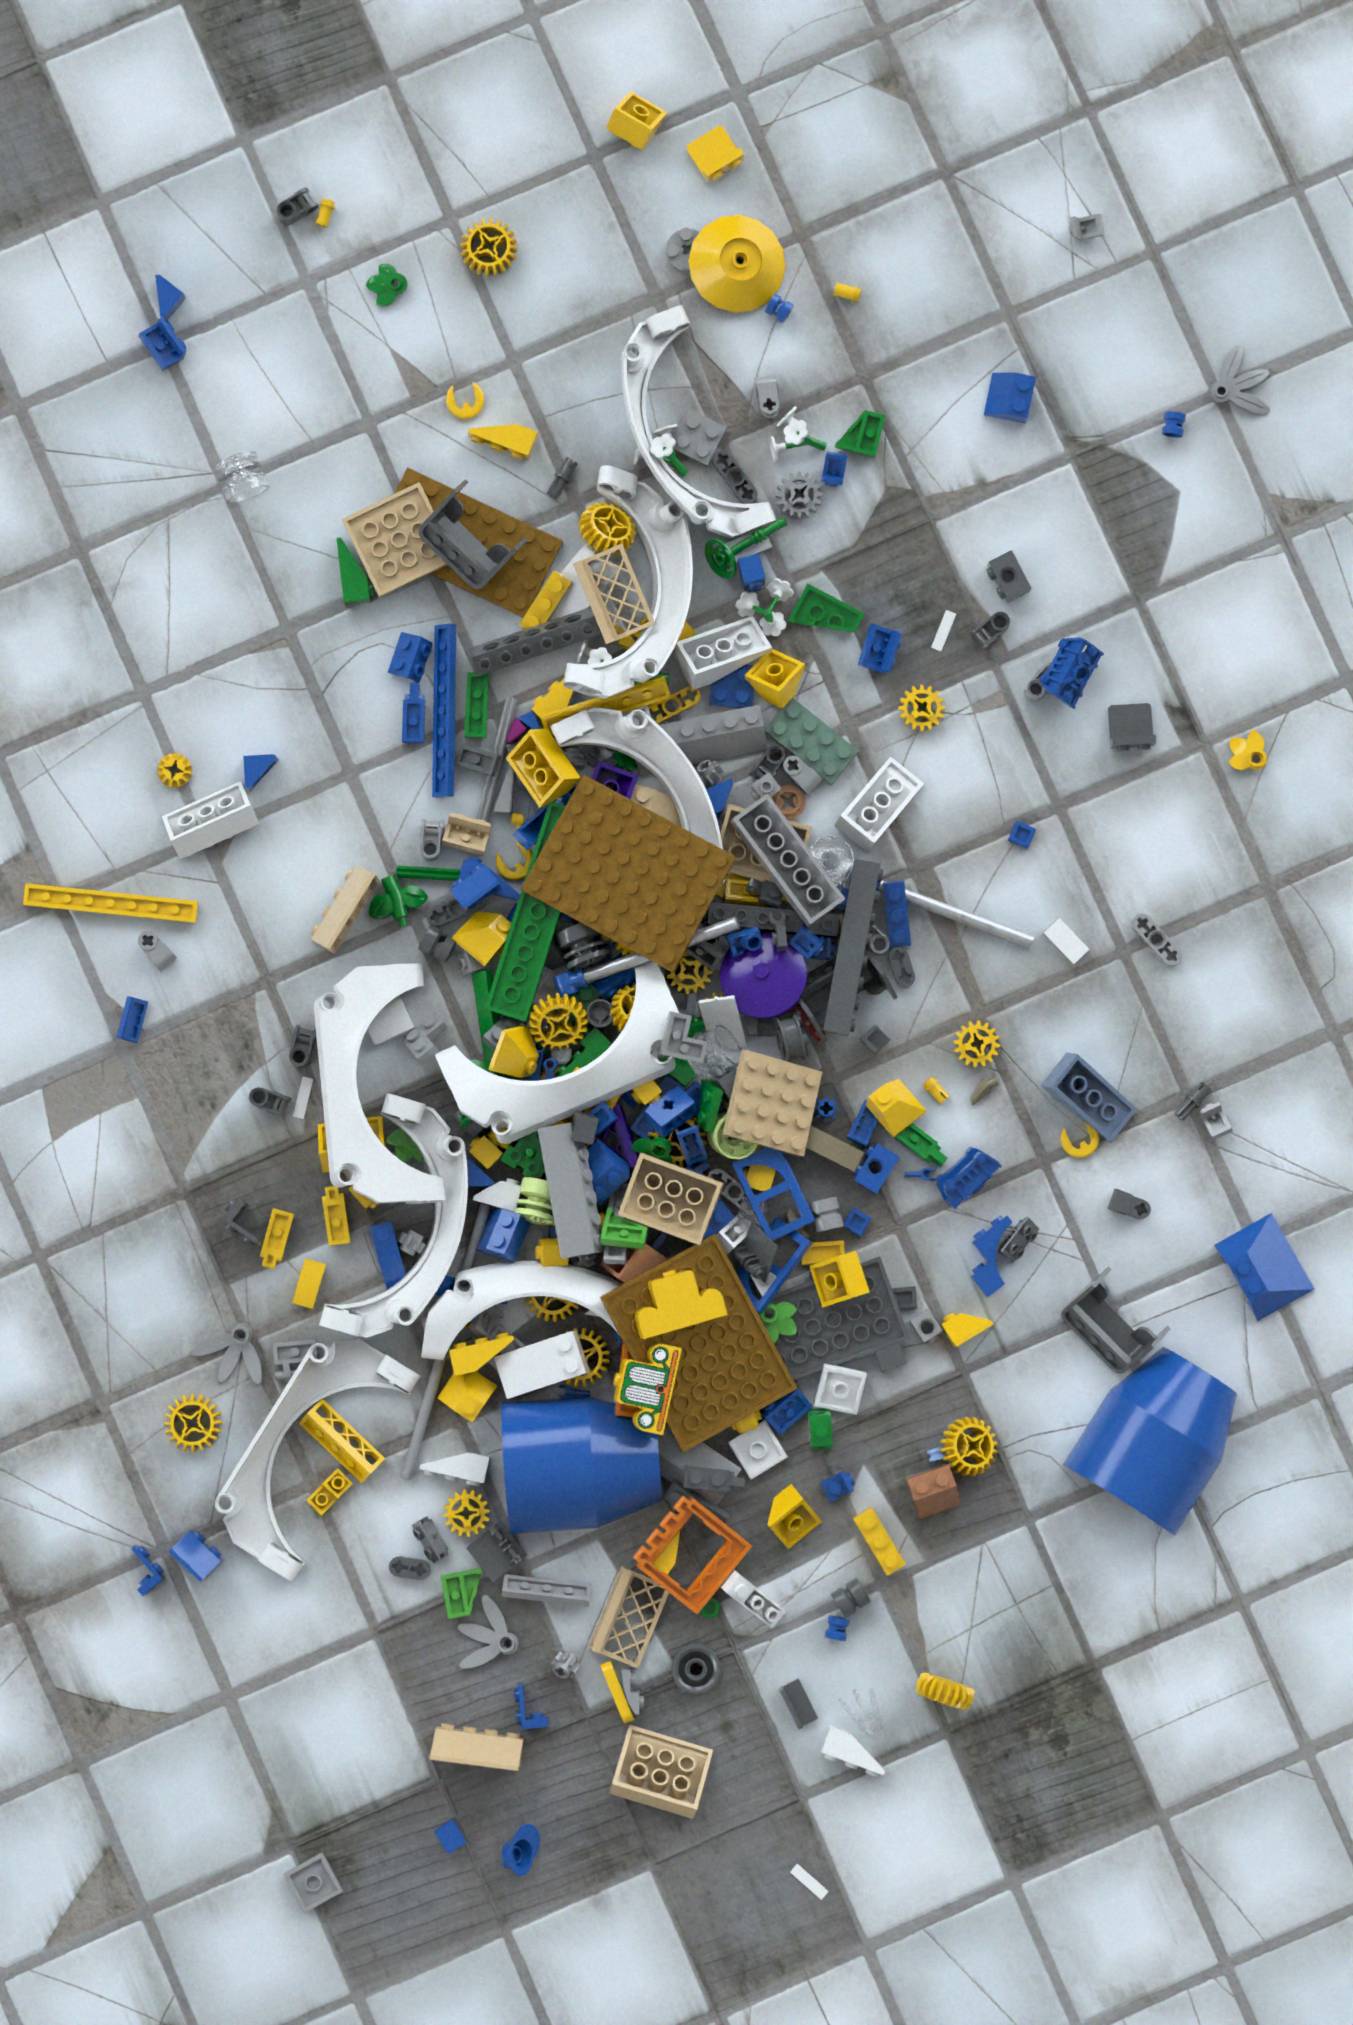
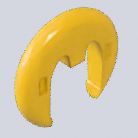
(467, 411)
(521, 871)
(1085, 1150)

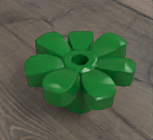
(624, 761)

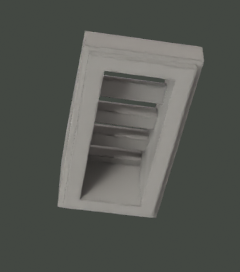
(505, 799)

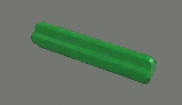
(427, 873)

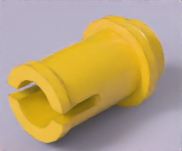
(325, 212)
(847, 292)
(935, 1089)

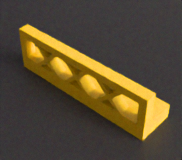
(338, 1443)

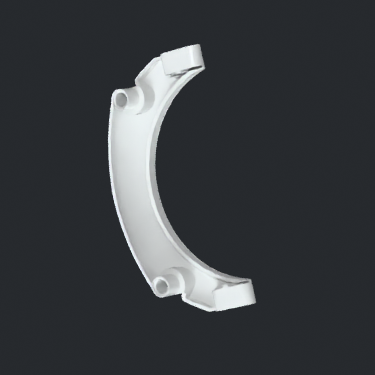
(647, 345)
(670, 557)
(656, 752)
(423, 1280)
(504, 1282)

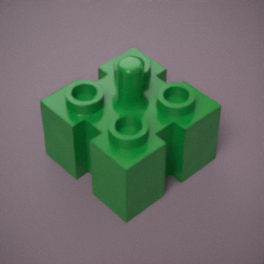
(526, 1155)

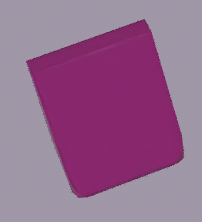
(517, 731)

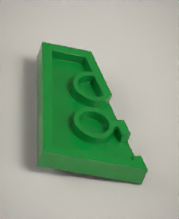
(825, 611)

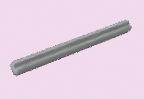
(499, 748)

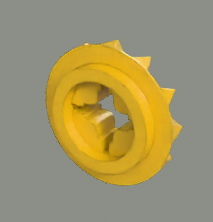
(180, 778)

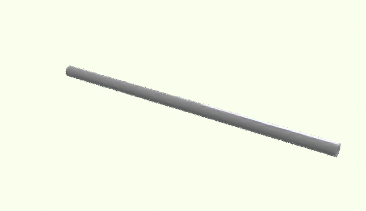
(438, 1365)

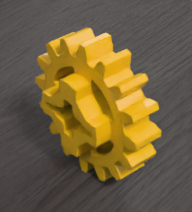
(928, 701)
(677, 980)
(990, 1039)
(467, 1523)

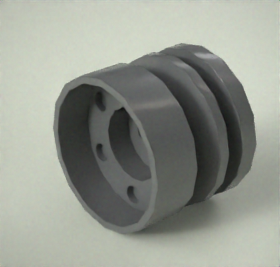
(583, 946)

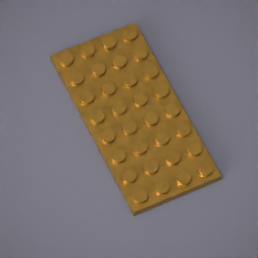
(522, 576)

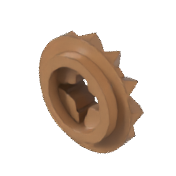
(798, 800)

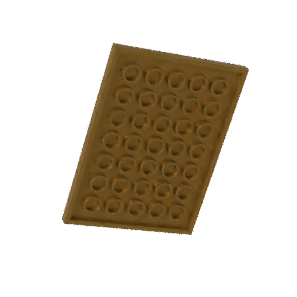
(628, 873)
(724, 1363)

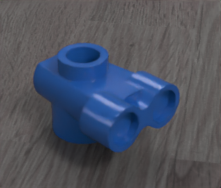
(743, 940)

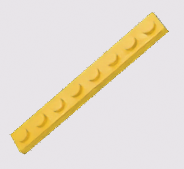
(110, 903)

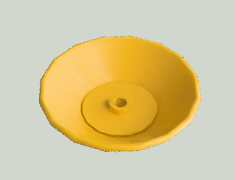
(721, 278)

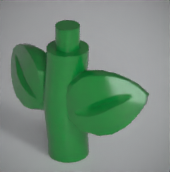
(396, 901)

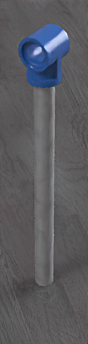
(964, 917)
(572, 982)

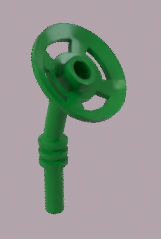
(727, 554)

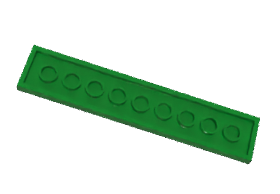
(526, 942)

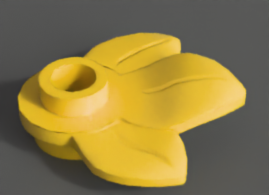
(1246, 749)

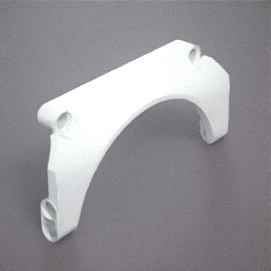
(537, 1104)
(349, 1138)
(251, 1513)

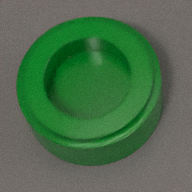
(711, 1608)

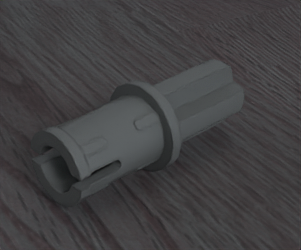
(562, 478)
(1192, 1101)

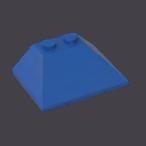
(1264, 1266)

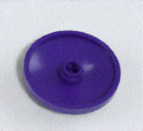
(764, 980)

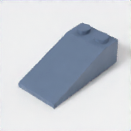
(1088, 1096)

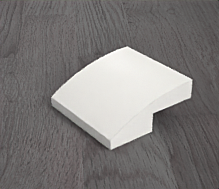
(390, 1022)

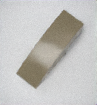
(834, 1149)

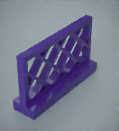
(624, 1136)

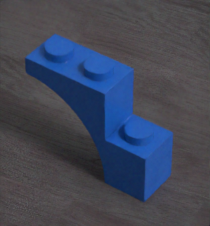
(528, 833)
(986, 1243)

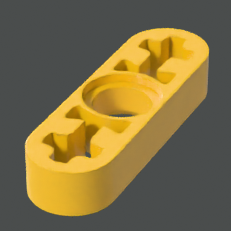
(683, 692)
(617, 1692)

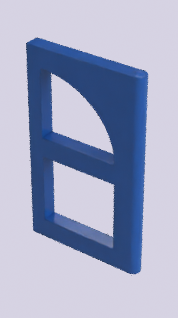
(777, 1161)
(782, 1274)

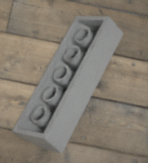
(718, 735)
(787, 860)
(570, 1191)

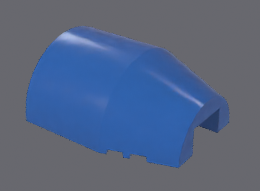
(1157, 1438)
(575, 1465)

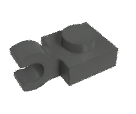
(767, 892)
(779, 936)

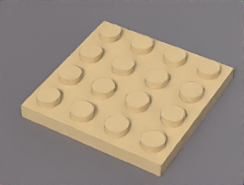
(390, 539)
(772, 1103)

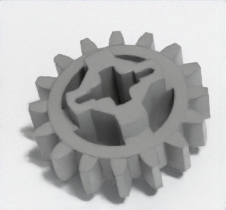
(792, 488)

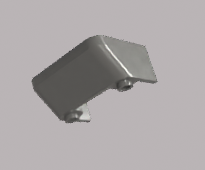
(461, 548)
(818, 987)
(1105, 1330)

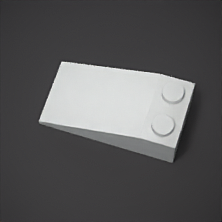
(575, 597)
(720, 651)
(878, 804)
(541, 1364)

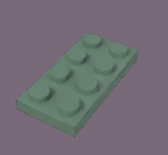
(811, 740)

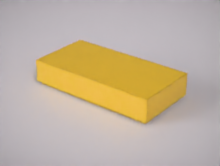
(823, 1251)

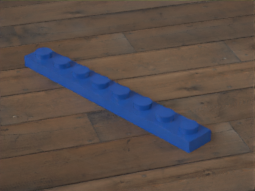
(444, 710)

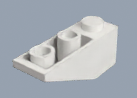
(466, 1466)
(752, 1598)
(846, 1747)

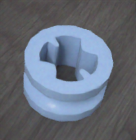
(936, 1454)

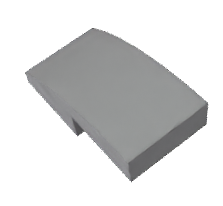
(633, 1697)

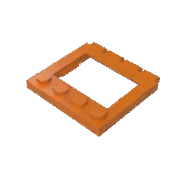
(716, 1570)

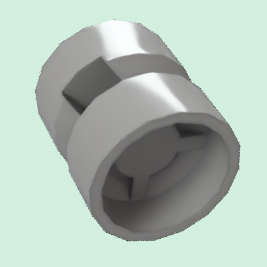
(826, 1214)

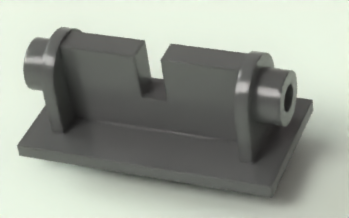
(424, 1532)

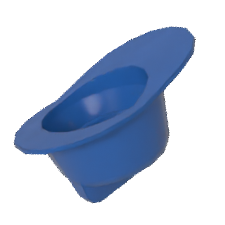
(521, 1851)

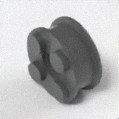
(790, 1037)
(696, 1654)

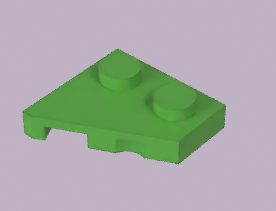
(622, 1232)
(459, 1591)

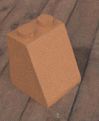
(637, 1263)
(933, 1491)

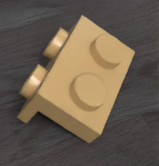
(467, 834)

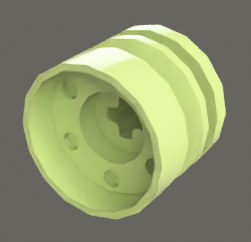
(727, 1146)
(538, 1206)

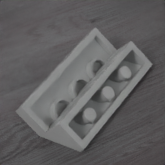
(673, 1462)

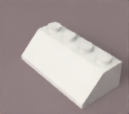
(210, 820)

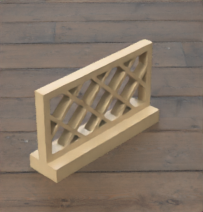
(597, 602)
(611, 1611)

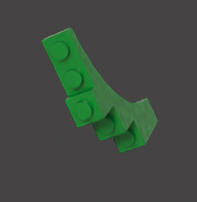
(596, 1044)

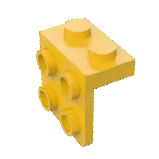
(715, 154)

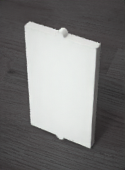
(723, 1012)

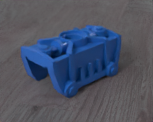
(1071, 669)
(966, 1176)

